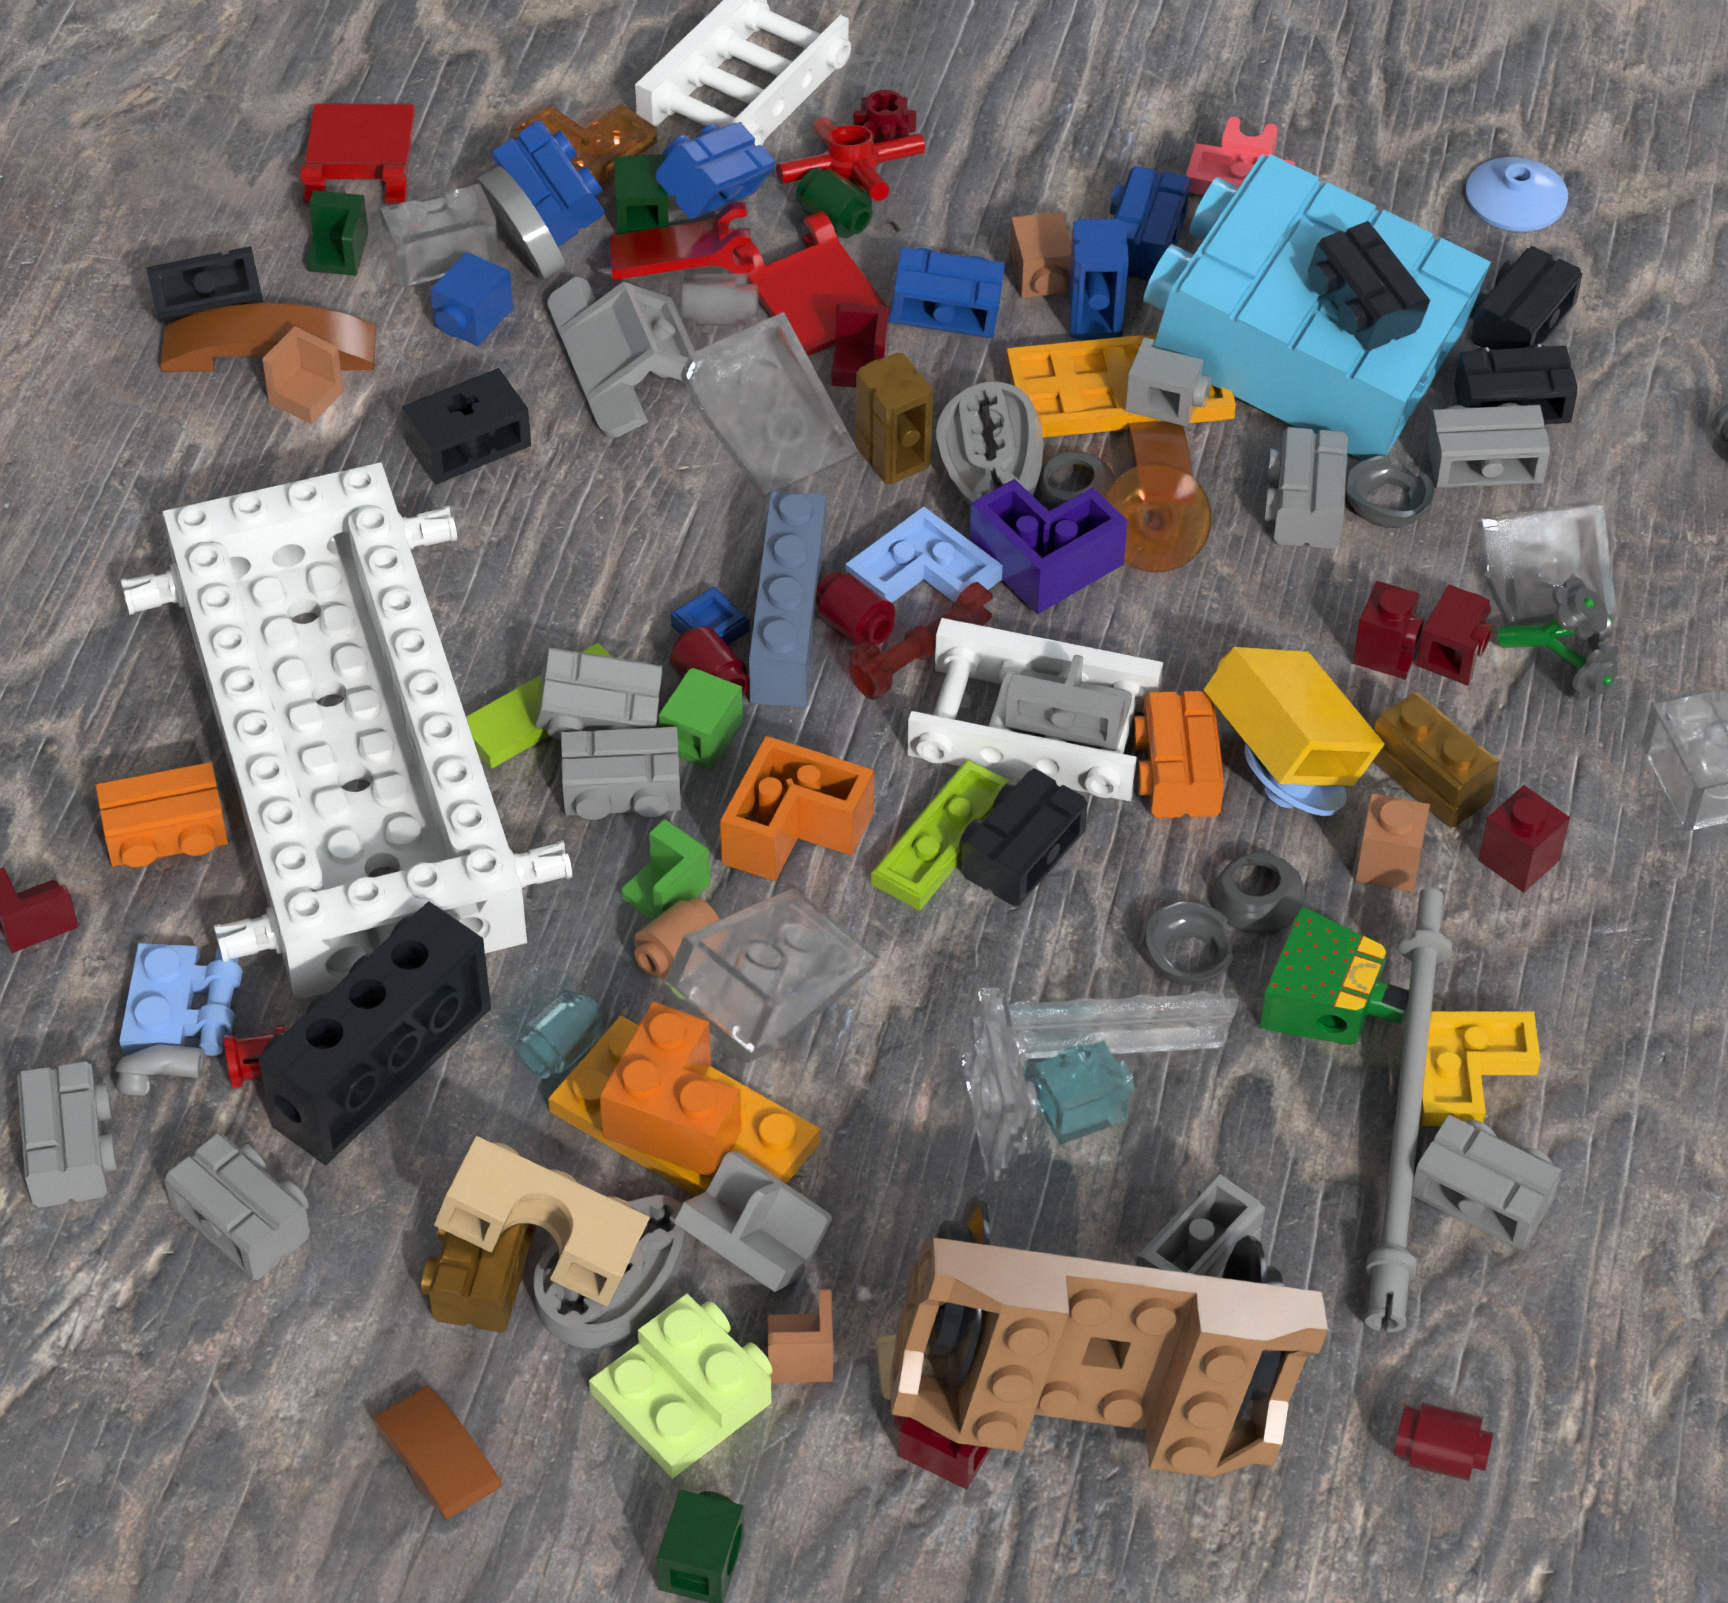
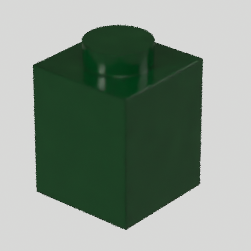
(639, 196)

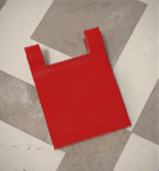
(359, 145)
(682, 246)
(811, 284)

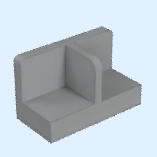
(1067, 707)
(756, 1222)

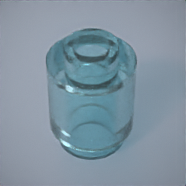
(560, 1033)

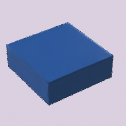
(713, 611)

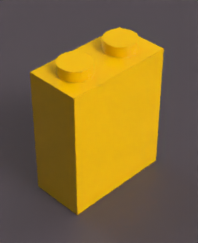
(1293, 716)

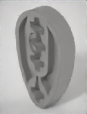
(521, 222)
(1016, 435)
(638, 1295)

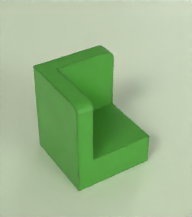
(705, 715)
(676, 872)

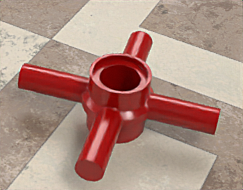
(852, 156)

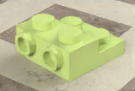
(684, 1384)

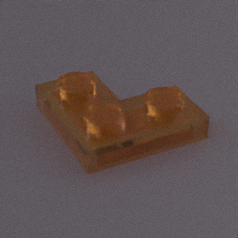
(613, 135)

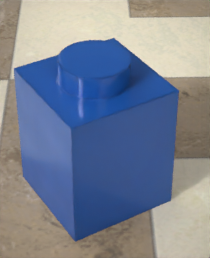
(471, 298)

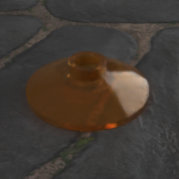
(1179, 502)

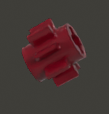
(886, 115)

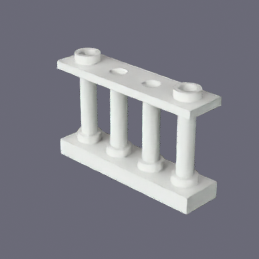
(725, 35)
(993, 656)

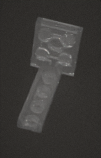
(1033, 1030)

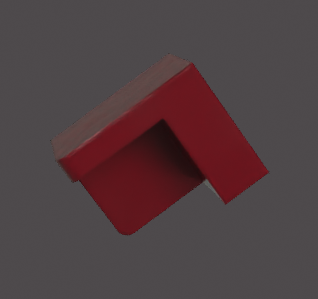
(859, 339)
(34, 913)

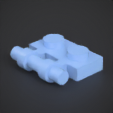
(163, 997)

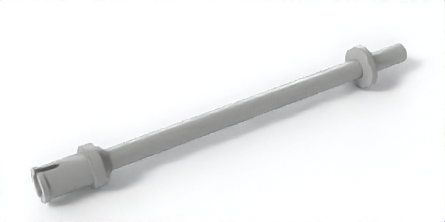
(1391, 1264)

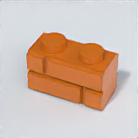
(1181, 755)
(161, 815)

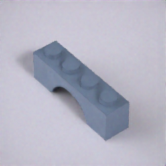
(786, 599)

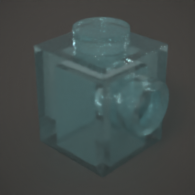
(1083, 1090)

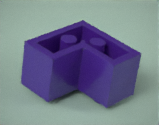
(1048, 551)

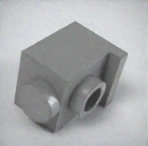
(1166, 384)

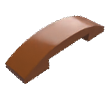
(256, 328)

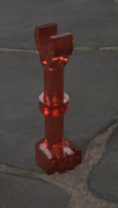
(874, 670)

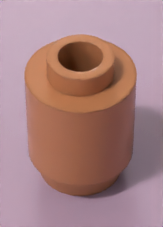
(661, 938)

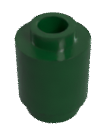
(838, 198)

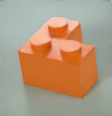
(793, 797)
(663, 1099)

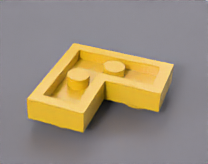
(1468, 1046)

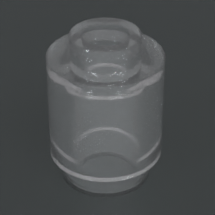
(719, 299)

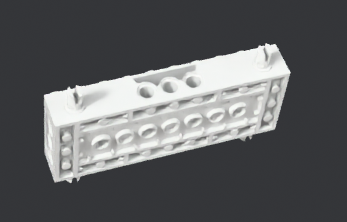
(347, 557)

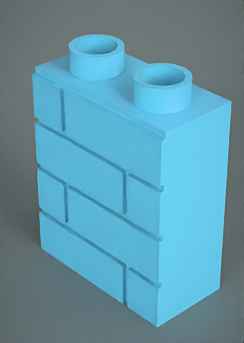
(1279, 343)

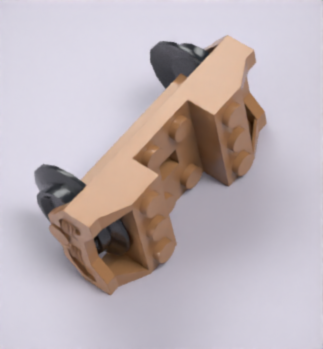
(1102, 1348)

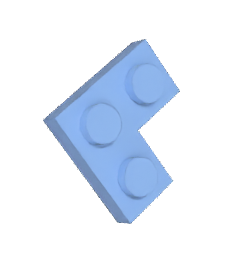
(928, 551)

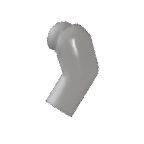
(157, 1060)

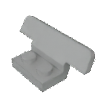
(617, 345)

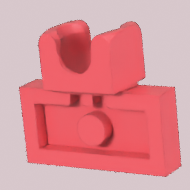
(1232, 159)

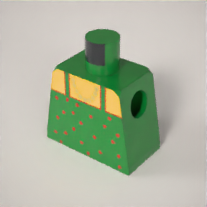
(1329, 983)

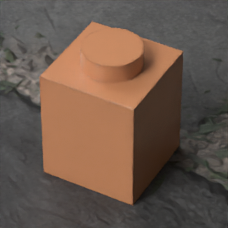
(1040, 254)
(1392, 842)

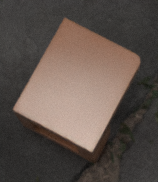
(303, 374)
(802, 1344)

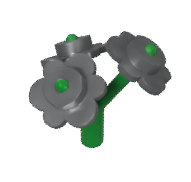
(1581, 614)

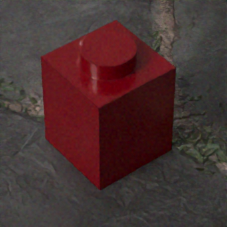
(1523, 838)

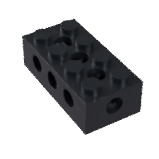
(375, 1032)

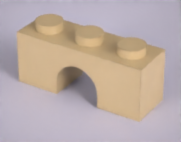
(504, 1189)

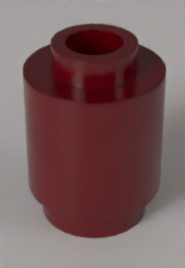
(854, 609)
(709, 653)
(1443, 1440)

